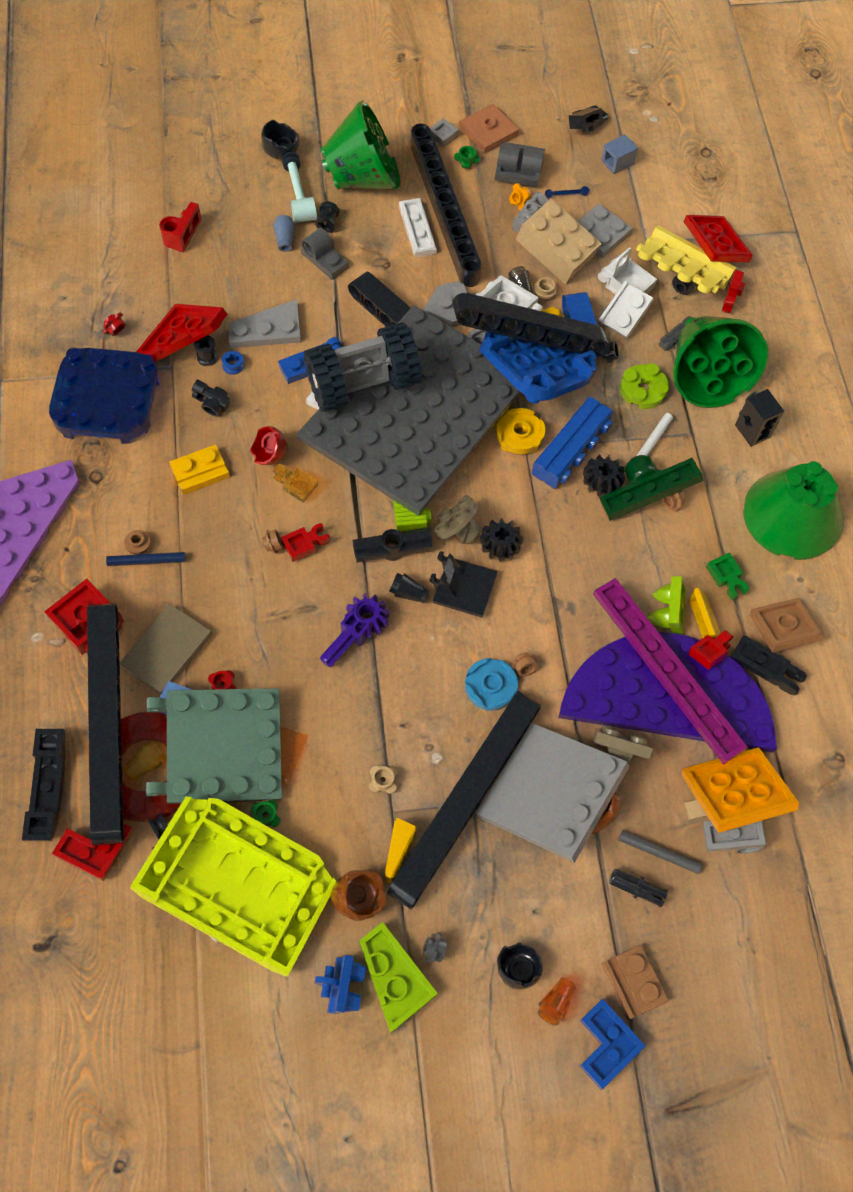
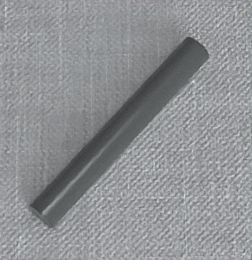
(660, 852)

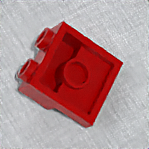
(70, 613)

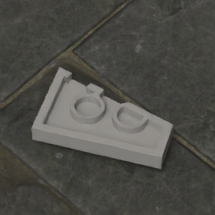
(267, 327)

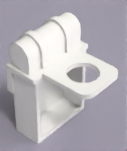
(624, 269)

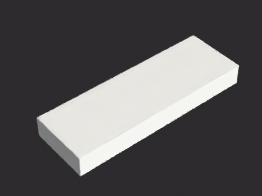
(417, 227)

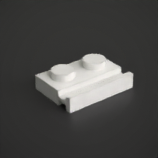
(626, 310)

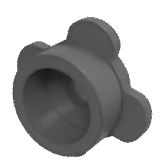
(435, 948)

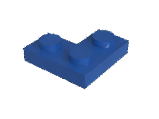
(617, 1045)

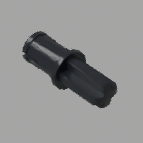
(638, 887)

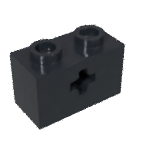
(759, 417)

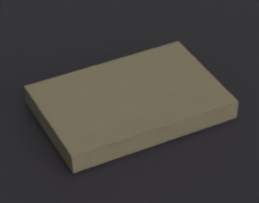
(165, 648)

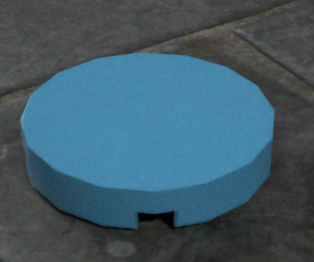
(491, 684)

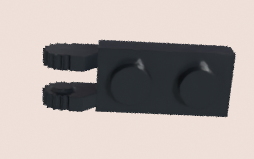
(768, 665)

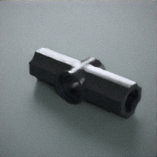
(377, 546)

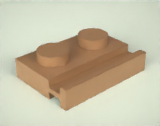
(634, 982)

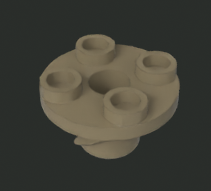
(459, 521)

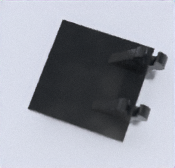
(463, 585)

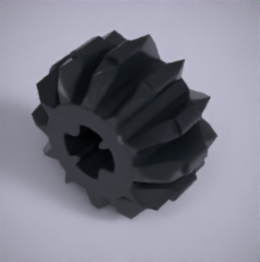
(603, 475)
(495, 531)

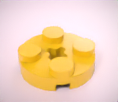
(517, 443)

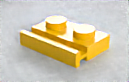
(199, 469)

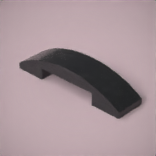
(47, 785)

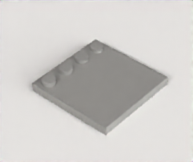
(553, 791)

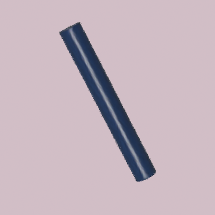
(140, 559)

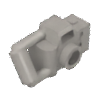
(528, 210)

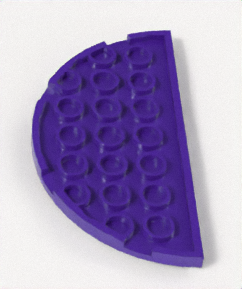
(622, 692)

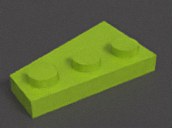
(395, 976)

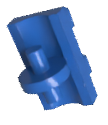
(336, 985)

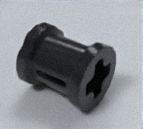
(325, 216)
(206, 351)

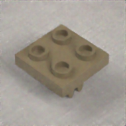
(622, 746)

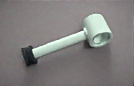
(302, 208)

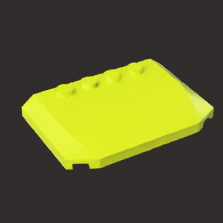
(236, 882)

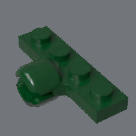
(649, 485)

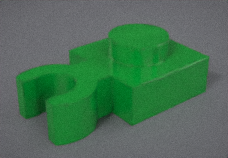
(727, 572)

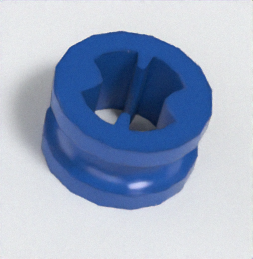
(232, 369)

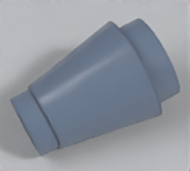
(284, 232)

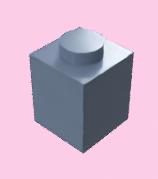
(619, 154)

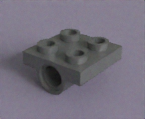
(519, 164)

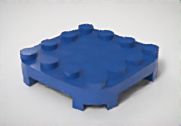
(538, 369)

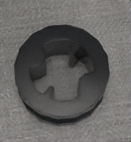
(158, 825)

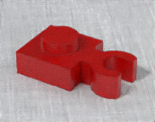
(735, 288)
(301, 543)

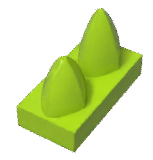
(674, 615)

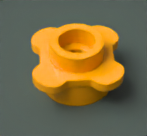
(519, 196)

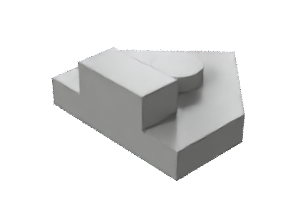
(441, 301)

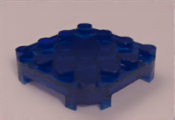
(104, 394)

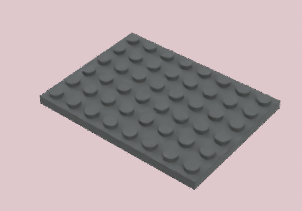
(421, 434)

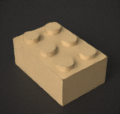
(558, 241)

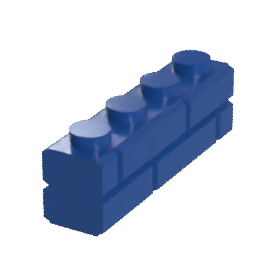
(572, 442)

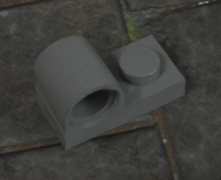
(320, 251)

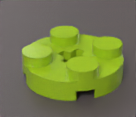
(645, 374)

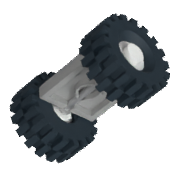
(363, 365)

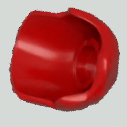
(269, 446)

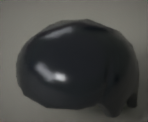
(519, 966)

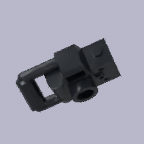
(587, 118)

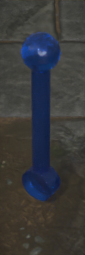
(583, 191)

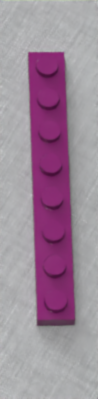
(670, 671)

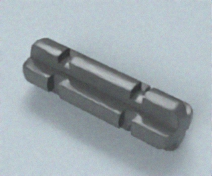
(667, 341)

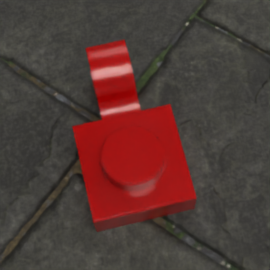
(710, 650)

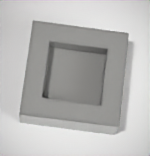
(444, 132)

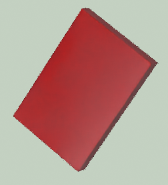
(717, 238)

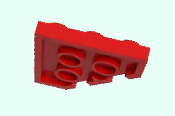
(180, 328)

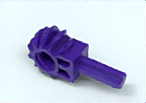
(356, 628)

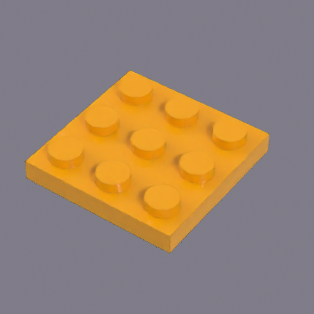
(740, 790)

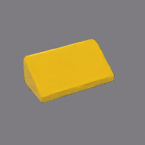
(703, 614)

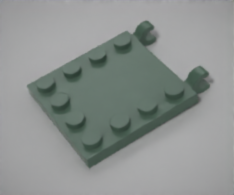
(220, 745)

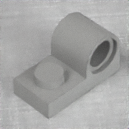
(741, 839)

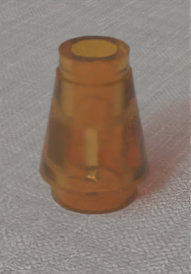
(557, 1002)

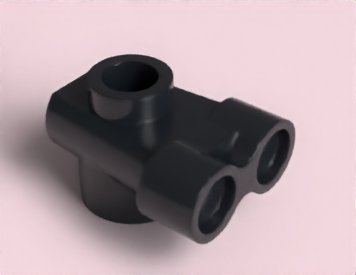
(213, 400)

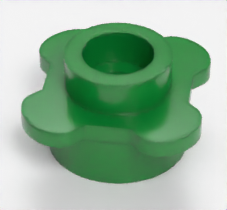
(466, 156)
(269, 807)

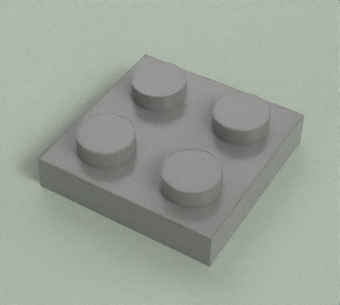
(605, 228)

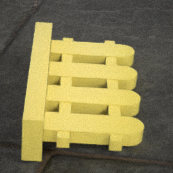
(686, 259)

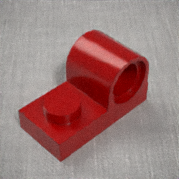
(178, 231)

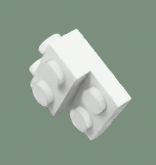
(508, 292)

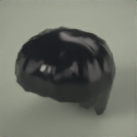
(279, 139)

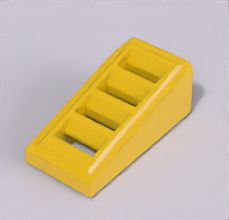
(401, 841)

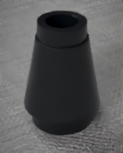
(408, 588)

